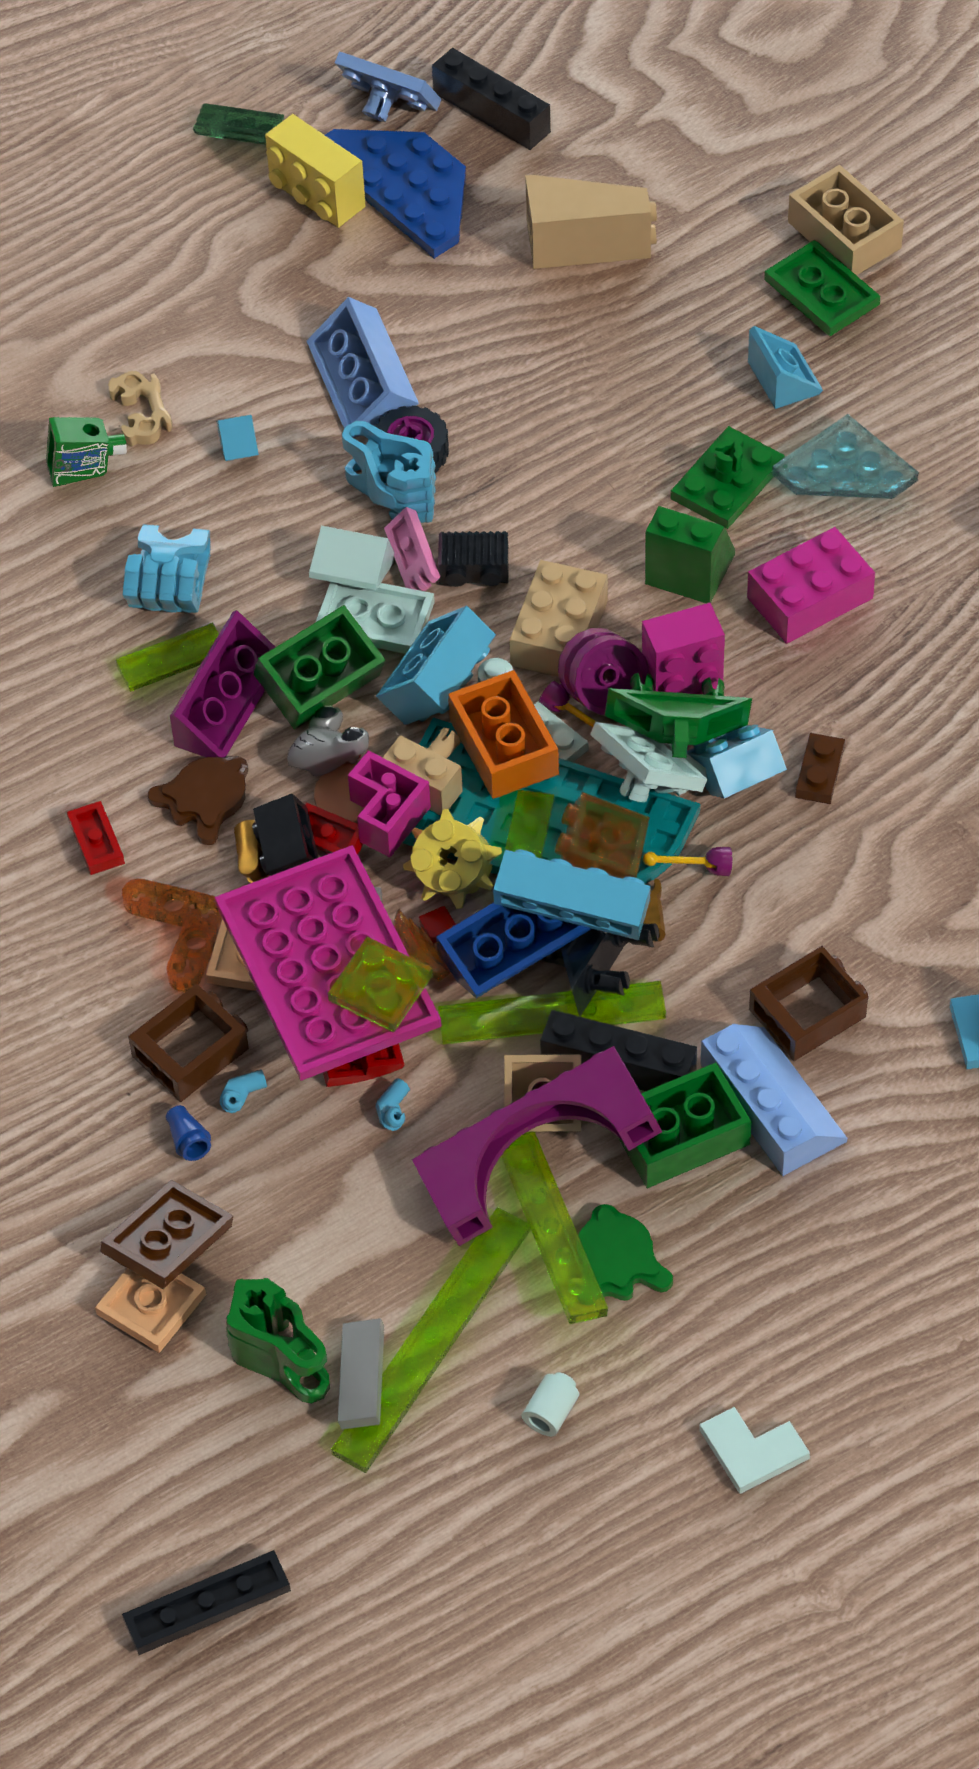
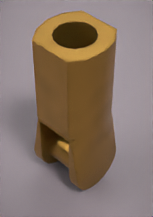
(248, 852)

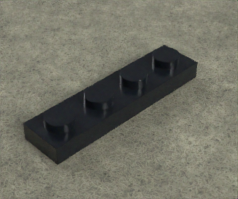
(206, 1602)

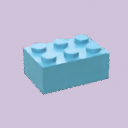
(436, 665)

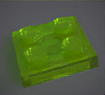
(380, 984)

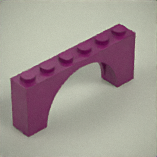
(461, 1166)

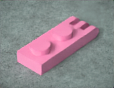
(412, 550)

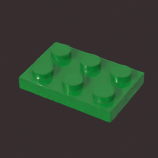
(822, 288)

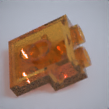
(602, 836)

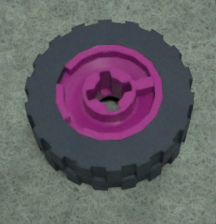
(420, 425)

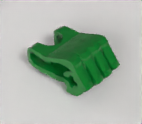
(264, 1305)

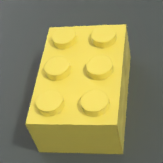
(315, 170)

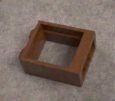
(783, 1027)
(186, 1080)

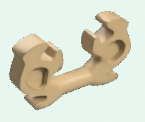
(141, 429)

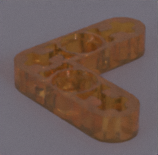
(192, 925)

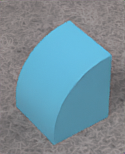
(237, 437)

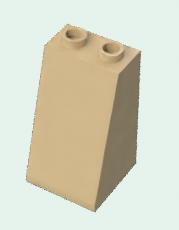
(587, 222)

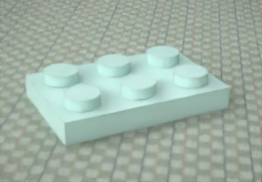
(388, 616)

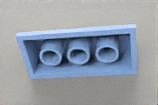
(360, 364)
(781, 1106)

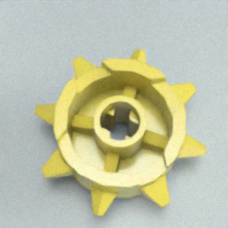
(431, 854)

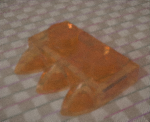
(419, 945)

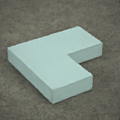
(752, 1459)

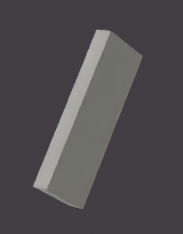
(361, 1374)

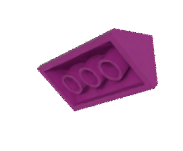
(221, 691)

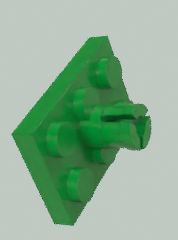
(726, 477)

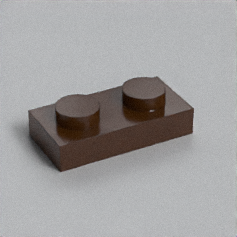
(820, 768)

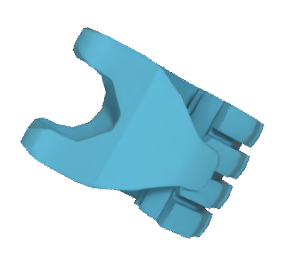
(395, 460)
(167, 571)

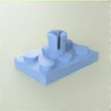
(386, 86)

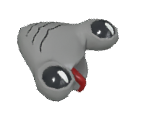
(324, 747)

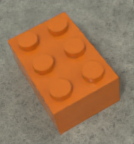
(503, 734)

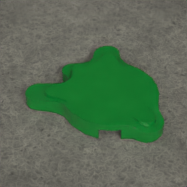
(621, 1254)

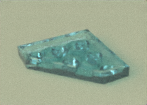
(845, 463)

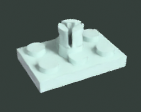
(647, 762)

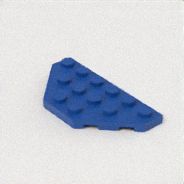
(410, 183)

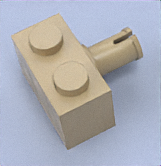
(431, 765)

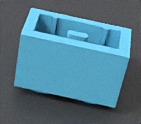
(739, 759)

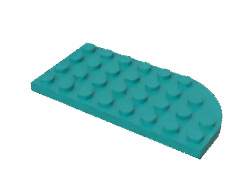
(667, 828)

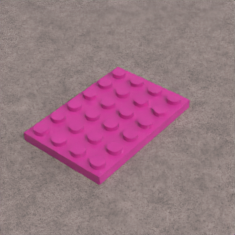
(295, 943)

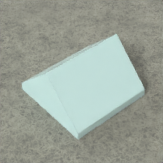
(351, 558)

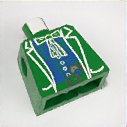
(79, 449)

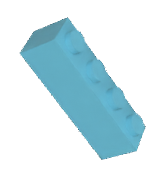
(572, 893)

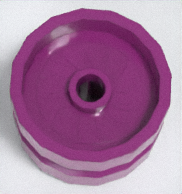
(596, 662)

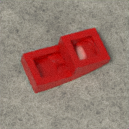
(366, 1068)

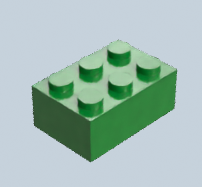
(319, 666)
(697, 1122)

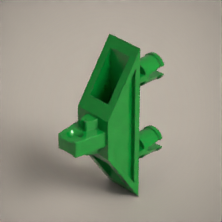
(677, 717)

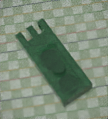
(235, 123)

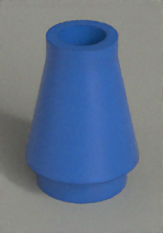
(188, 1135)

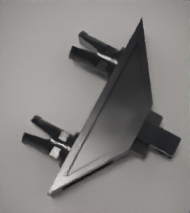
(590, 960)

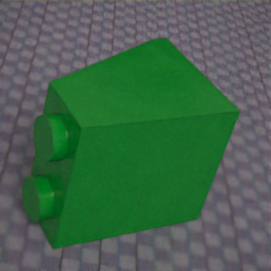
(686, 554)

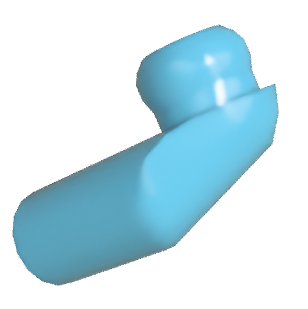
(238, 1088)
(388, 1105)

